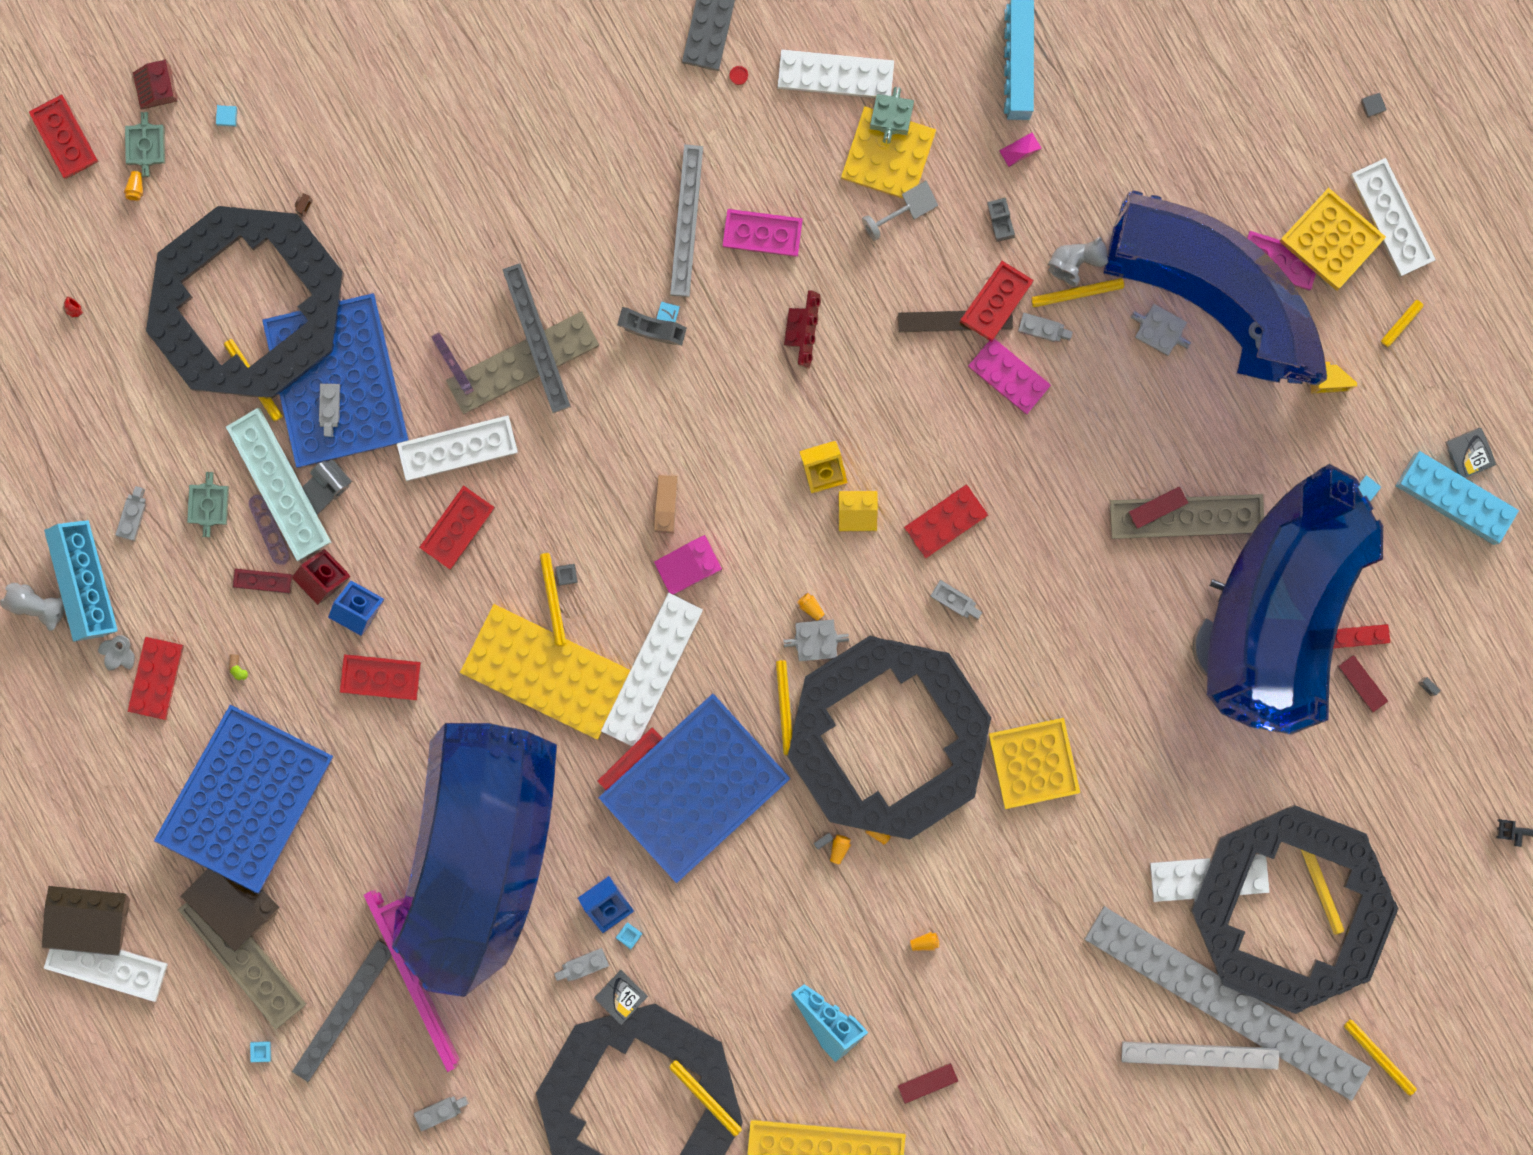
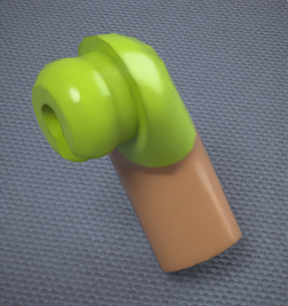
(234, 668)

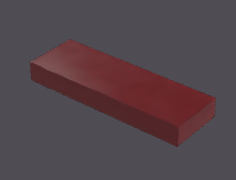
(1158, 507)
(262, 581)
(1362, 683)
(927, 1083)

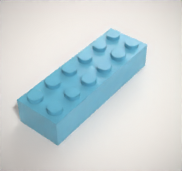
(1020, 59)
(1457, 498)
(80, 580)

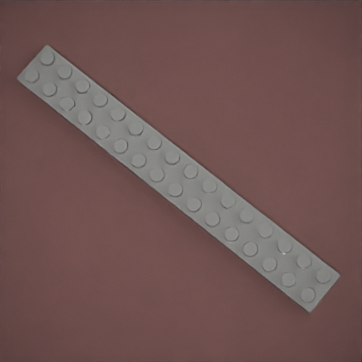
(1236, 1010)

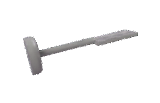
(918, 202)

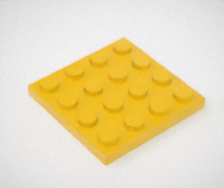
(885, 166)
(1332, 239)
(1034, 763)

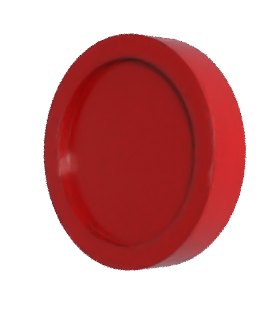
(738, 75)

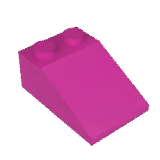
(688, 565)

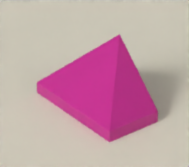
(1020, 149)

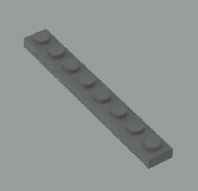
(536, 338)
(342, 1011)

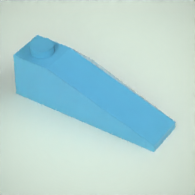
(830, 1026)

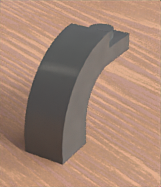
(651, 328)
(1201, 644)

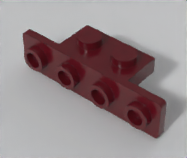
(802, 327)

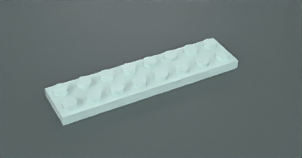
(278, 484)

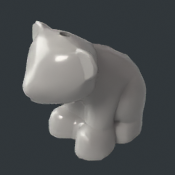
(1068, 258)
(23, 600)

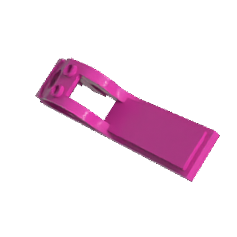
(385, 920)

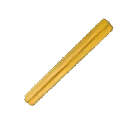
(1077, 292)
(267, 403)
(552, 599)
(784, 704)
(1323, 892)
(1380, 1057)
(705, 1098)

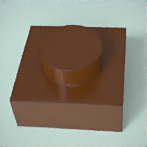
(303, 204)

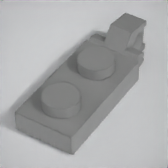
(1043, 328)
(329, 407)
(132, 515)
(955, 600)
(583, 965)
(439, 1112)

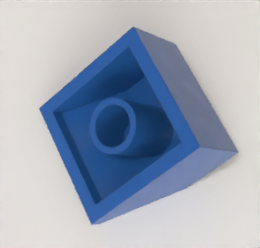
(355, 608)
(605, 904)

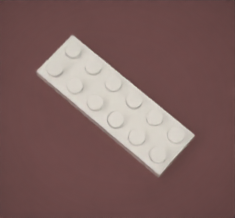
(835, 74)
(1392, 217)
(457, 448)
(1183, 878)
(123, 973)

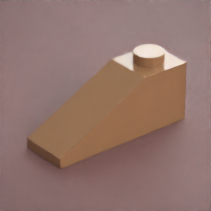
(666, 504)

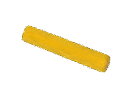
(1402, 323)

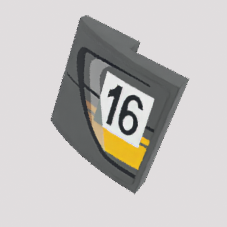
(1470, 453)
(621, 997)

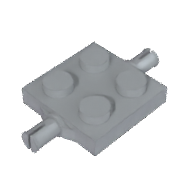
(1160, 329)
(816, 640)

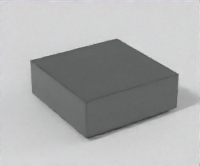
(1373, 105)
(566, 574)
(1429, 686)
(823, 841)

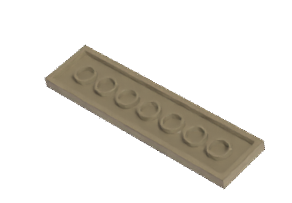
(517, 366)
(1199, 517)
(252, 971)

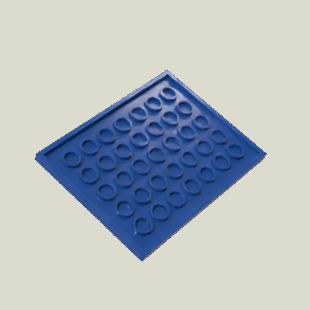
(368, 391)
(694, 788)
(243, 799)

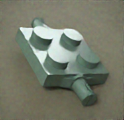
(892, 114)
(145, 144)
(208, 504)

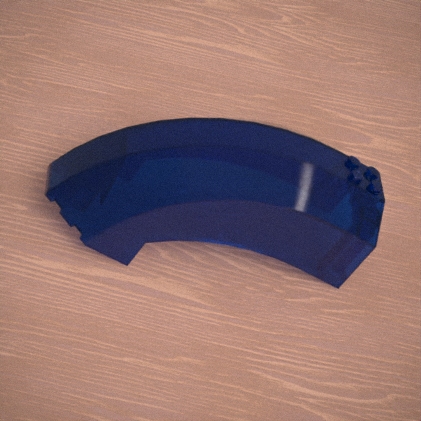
(1225, 278)
(1286, 604)
(475, 853)

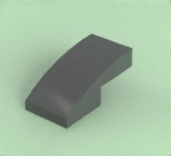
(1000, 219)

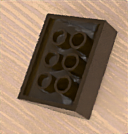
(229, 907)
(84, 920)

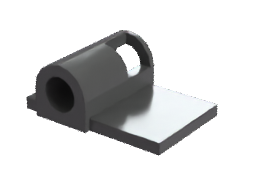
(326, 484)

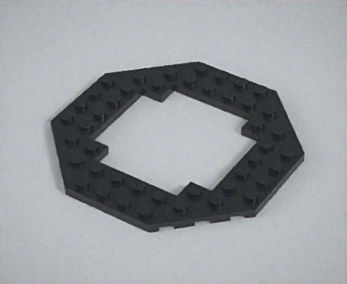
(201, 245)
(826, 778)
(1363, 937)
(658, 1030)

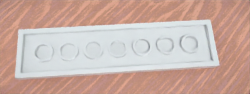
(651, 669)

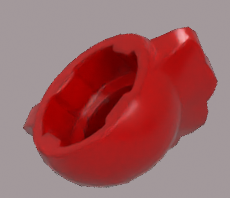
(72, 307)

